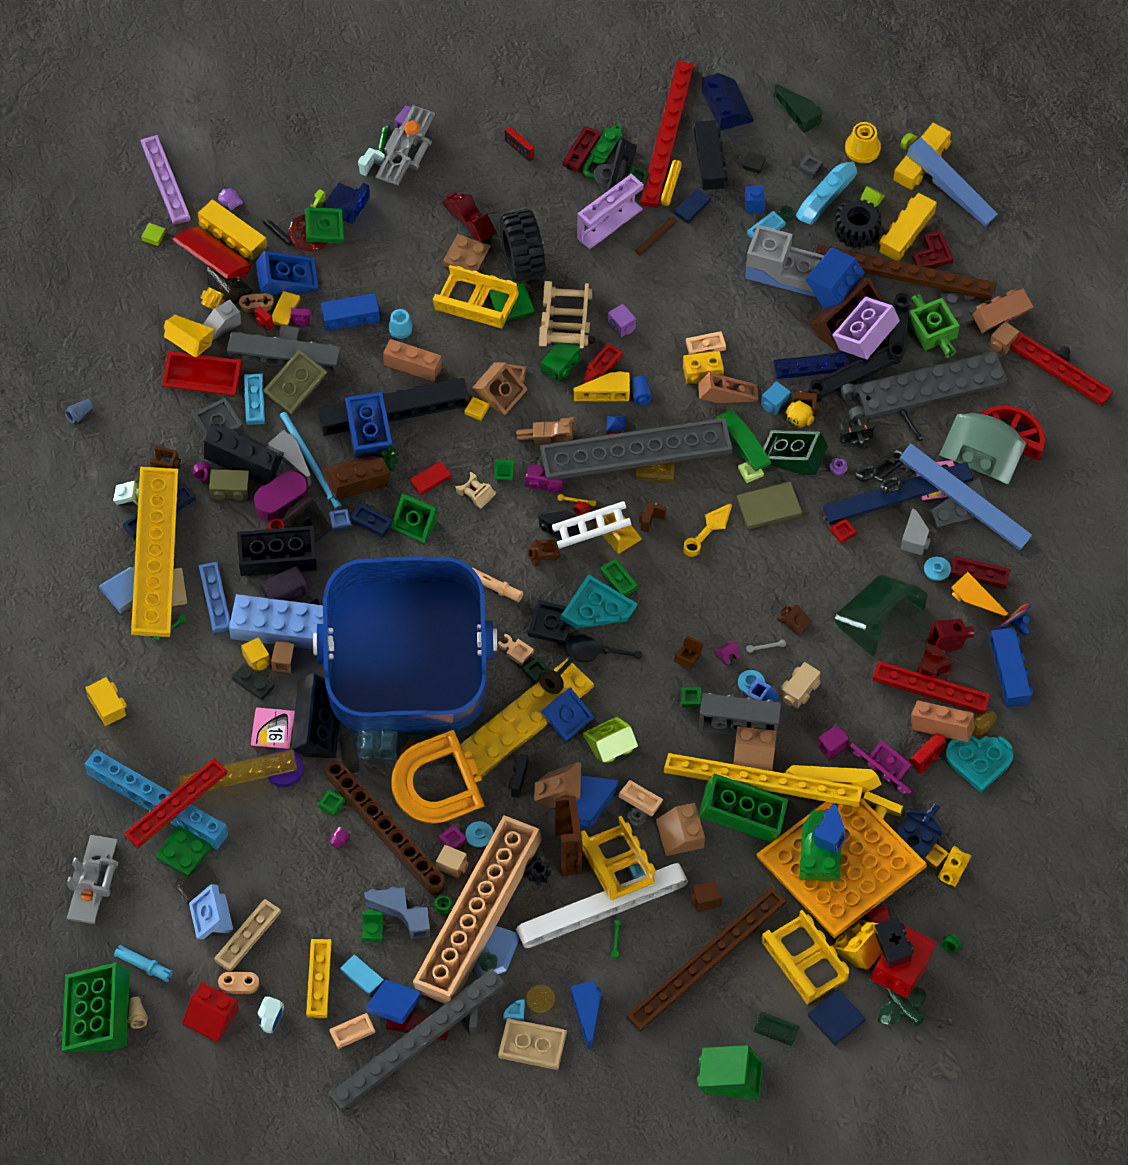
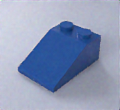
(286, 273)
(368, 424)

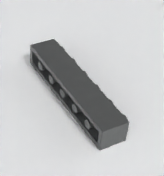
(278, 351)

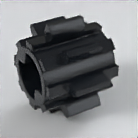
(538, 866)

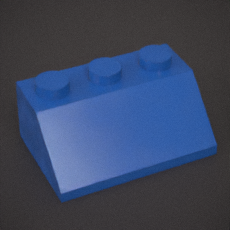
(834, 277)

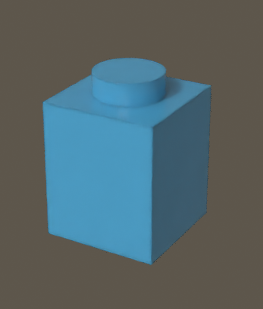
(775, 398)

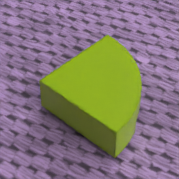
(320, 199)

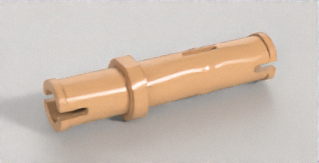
(502, 588)

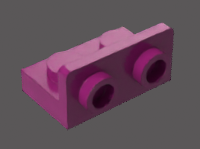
(537, 480)

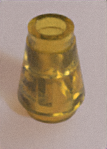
(984, 723)

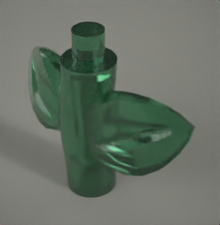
(900, 1007)

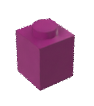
(833, 742)

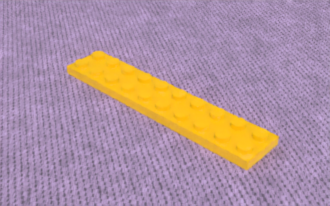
(154, 552)

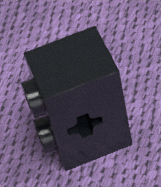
(892, 953)

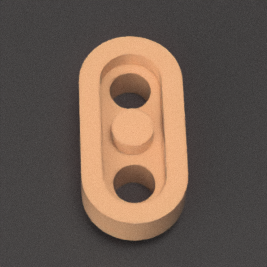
(238, 984)

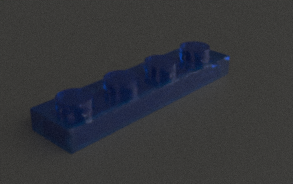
(810, 365)

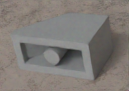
(223, 319)
(915, 535)

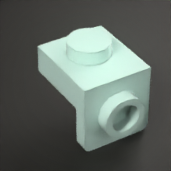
(369, 159)
(126, 493)

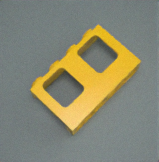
(473, 309)
(606, 868)
(796, 965)

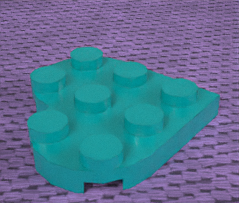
(980, 760)

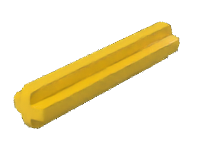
(670, 182)

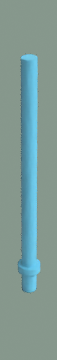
(310, 460)

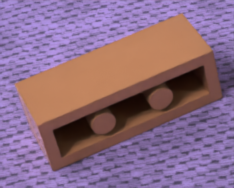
(1002, 309)
(412, 360)
(942, 720)

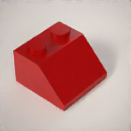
(210, 1012)

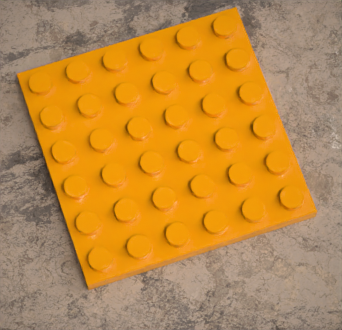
(872, 868)

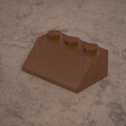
(356, 476)

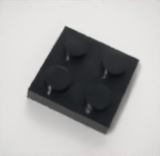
(547, 623)

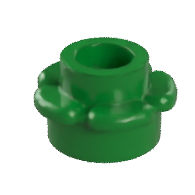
(443, 900)
(951, 943)

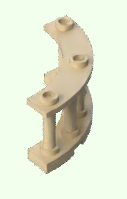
(546, 335)

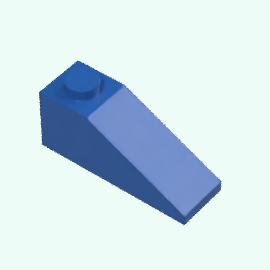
(587, 1003)

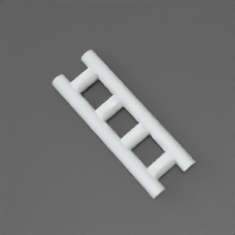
(584, 534)

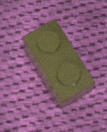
(229, 484)

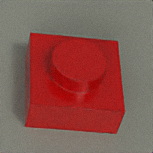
(263, 318)

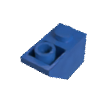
(831, 832)

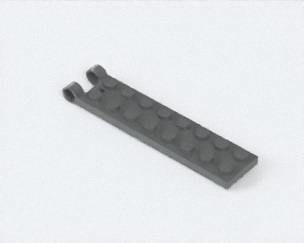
(925, 386)

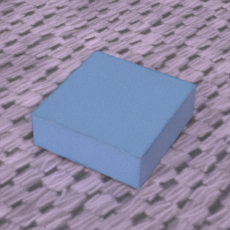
(340, 520)

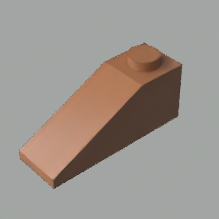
(724, 389)

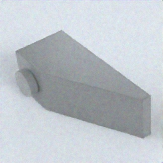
(292, 457)

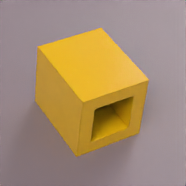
(256, 654)

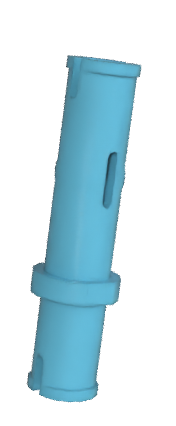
(151, 967)

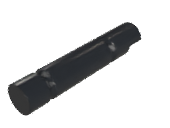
(282, 235)

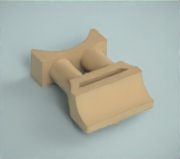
(479, 497)

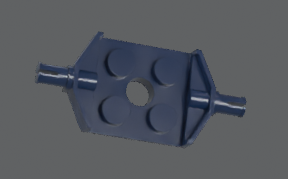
(922, 827)

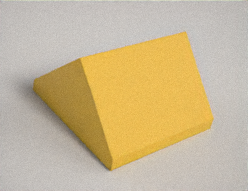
(621, 538)

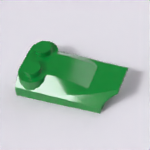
(815, 861)

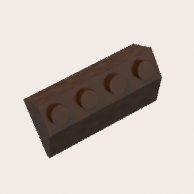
(831, 318)

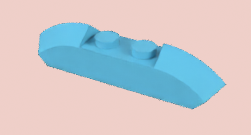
(826, 192)

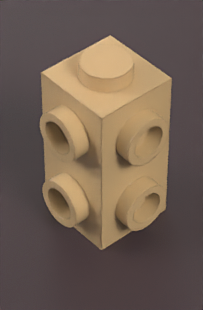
(800, 685)

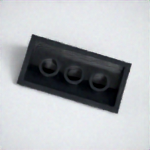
(241, 452)
(276, 550)
(314, 722)

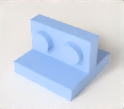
(210, 913)

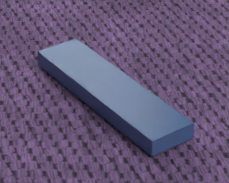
(215, 597)

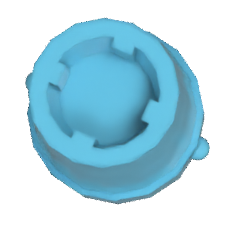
(400, 324)

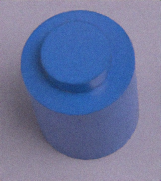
(641, 390)

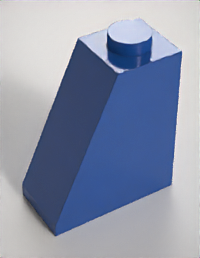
(594, 798)

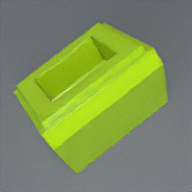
(872, 196)

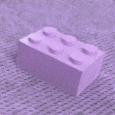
(866, 327)

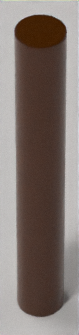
(655, 236)

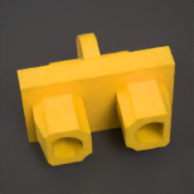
(954, 866)

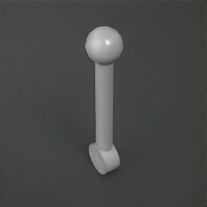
(750, 649)

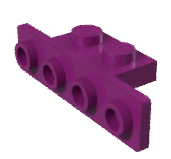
(888, 762)

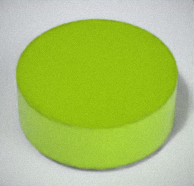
(907, 141)

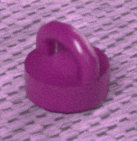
(200, 470)

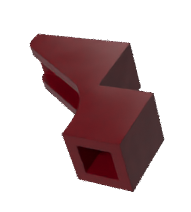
(465, 209)

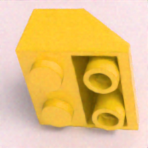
(859, 945)

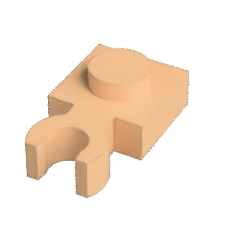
(517, 651)

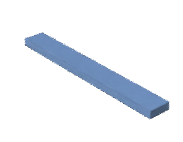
(965, 497)

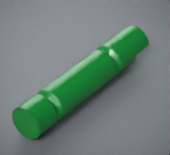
(383, 139)

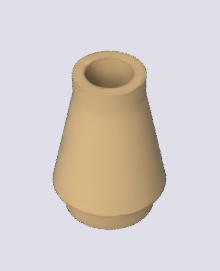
(136, 1015)

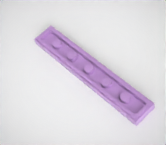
(165, 180)

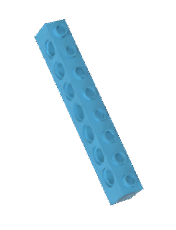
(150, 795)

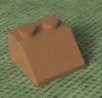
(497, 391)
(557, 784)
(681, 830)

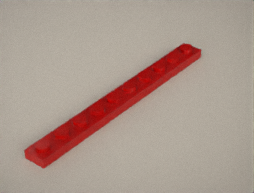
(667, 134)

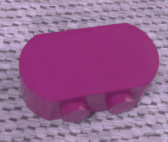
(278, 495)

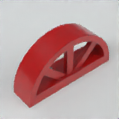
(1018, 415)

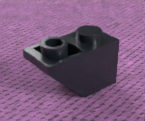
(548, 519)

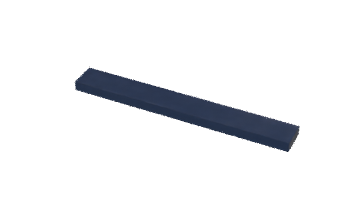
(877, 499)

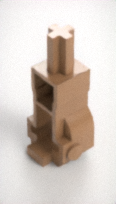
(549, 432)

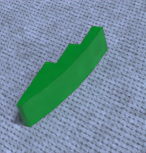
(745, 442)

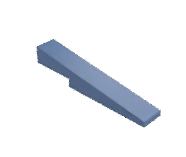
(950, 181)

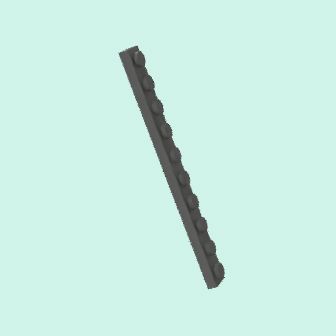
(417, 1039)

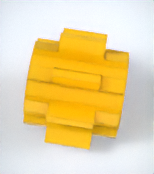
(212, 298)

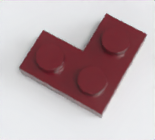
(937, 253)

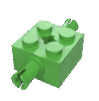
(933, 324)

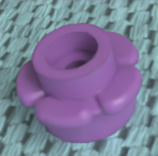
(838, 471)

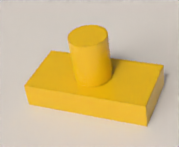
(882, 805)

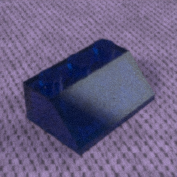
(725, 101)

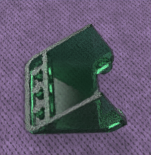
(871, 604)

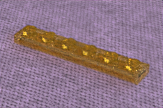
(253, 769)

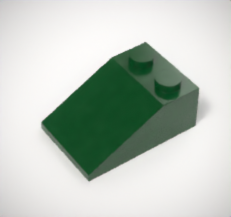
(796, 450)

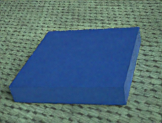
(567, 714)
(393, 1001)

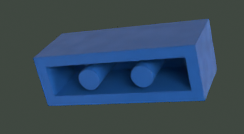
(350, 312)

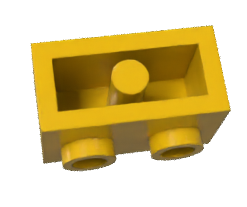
(699, 365)
(105, 701)

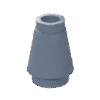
(77, 411)

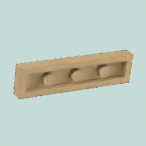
(247, 935)

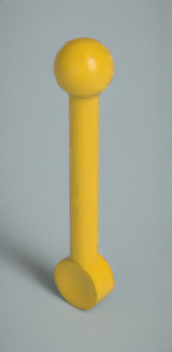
(561, 497)

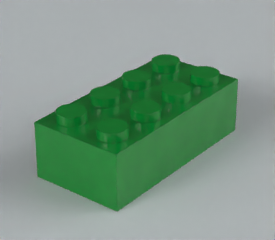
(743, 808)

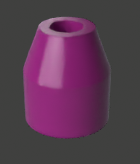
(339, 837)

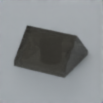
(231, 288)

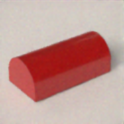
(928, 753)

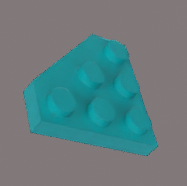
(597, 605)

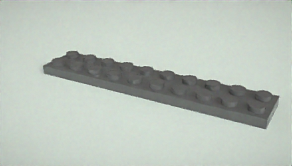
(636, 449)

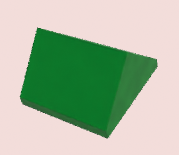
(414, 518)

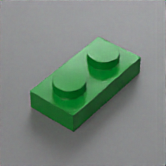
(618, 578)

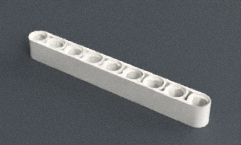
(598, 907)

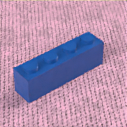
(1010, 667)

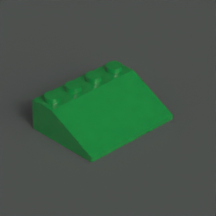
(96, 1009)

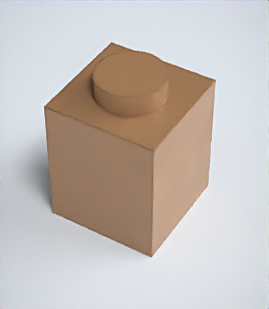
(1003, 338)
(283, 657)

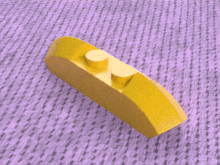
(857, 777)

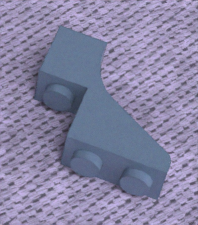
(393, 903)

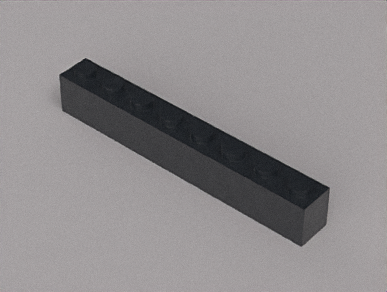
(403, 404)

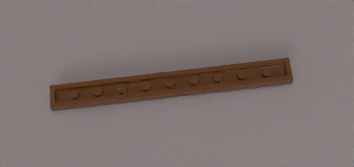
(919, 275)
(706, 959)

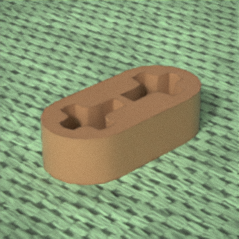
(255, 301)

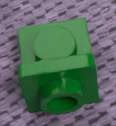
(372, 926)

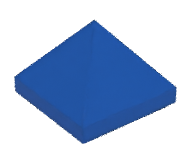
(615, 423)

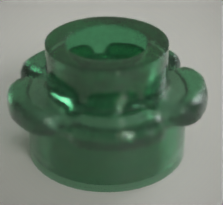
(786, 210)
(487, 966)

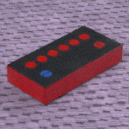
(519, 143)

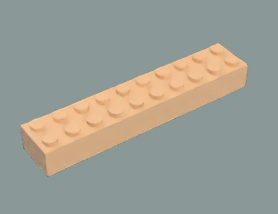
(477, 910)

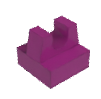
(724, 651)

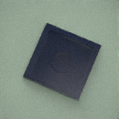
(836, 1017)

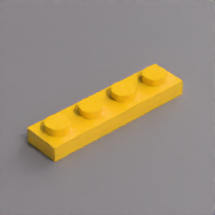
(319, 978)

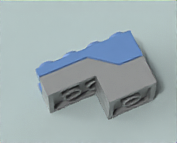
(777, 263)

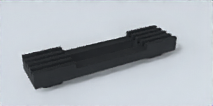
(624, 150)

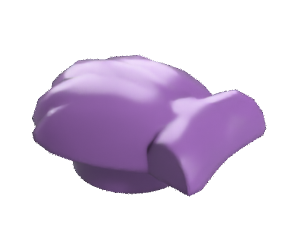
(229, 198)

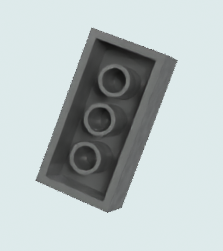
(724, 713)

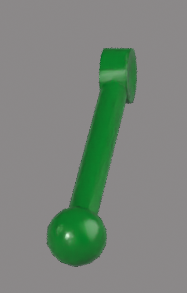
(182, 619)
(615, 954)

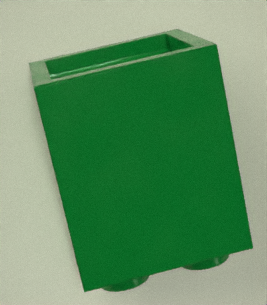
(730, 1072)

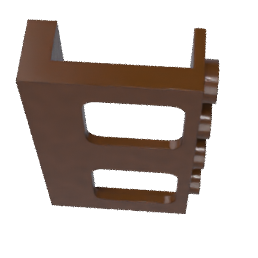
(568, 826)

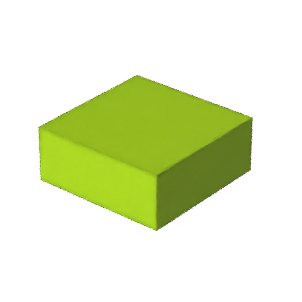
(153, 234)

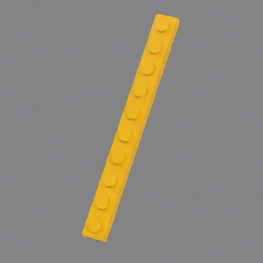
(765, 779)

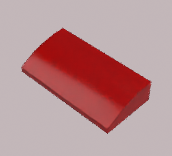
(213, 253)
(202, 373)

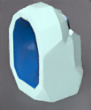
(270, 1014)

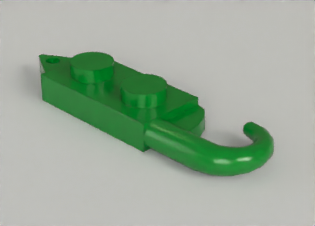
(603, 149)

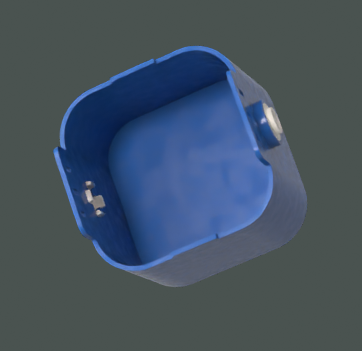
(405, 644)

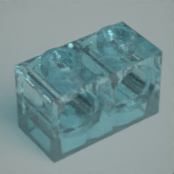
(377, 744)

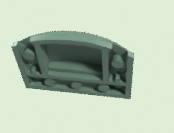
(985, 445)

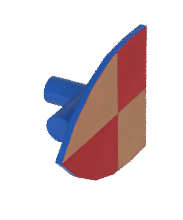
(1020, 622)

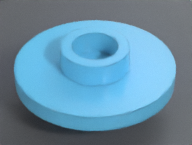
(937, 568)
(747, 679)
(479, 834)

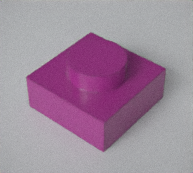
(300, 317)
(453, 837)

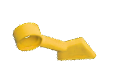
(715, 520)

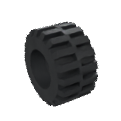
(861, 212)

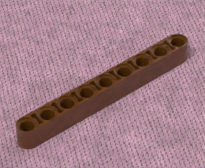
(387, 835)

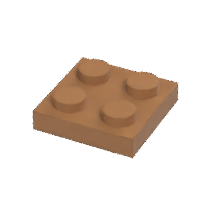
(467, 253)

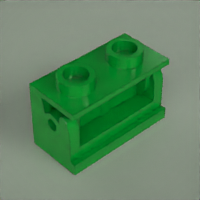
(561, 360)

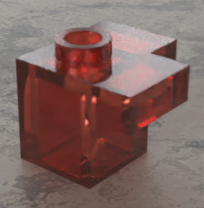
(935, 662)

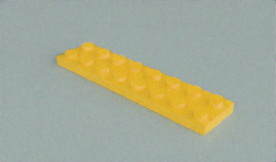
(519, 722)

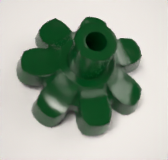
(389, 457)

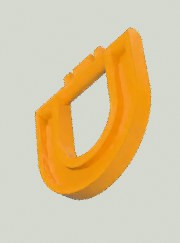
(444, 810)

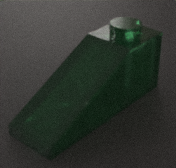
(799, 108)

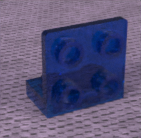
(349, 200)

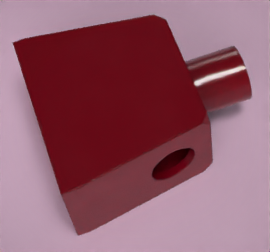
(949, 634)

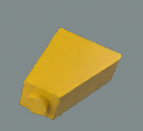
(188, 334)

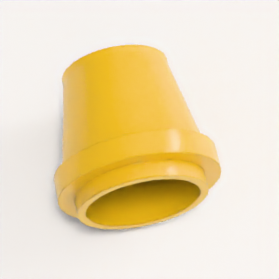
(863, 143)

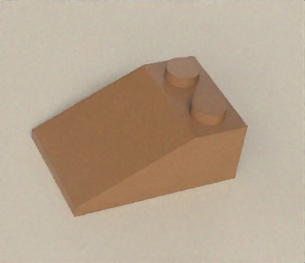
(755, 748)

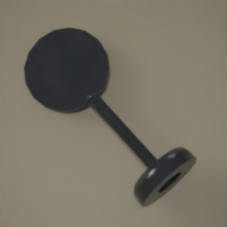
(578, 648)

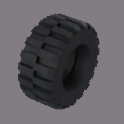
(522, 245)

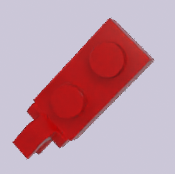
(603, 362)

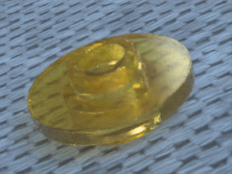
(540, 999)

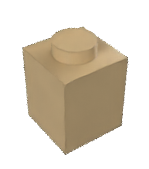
(452, 861)

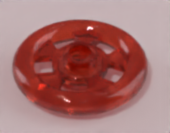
(298, 240)

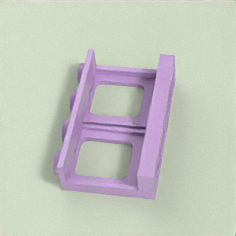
(604, 212)

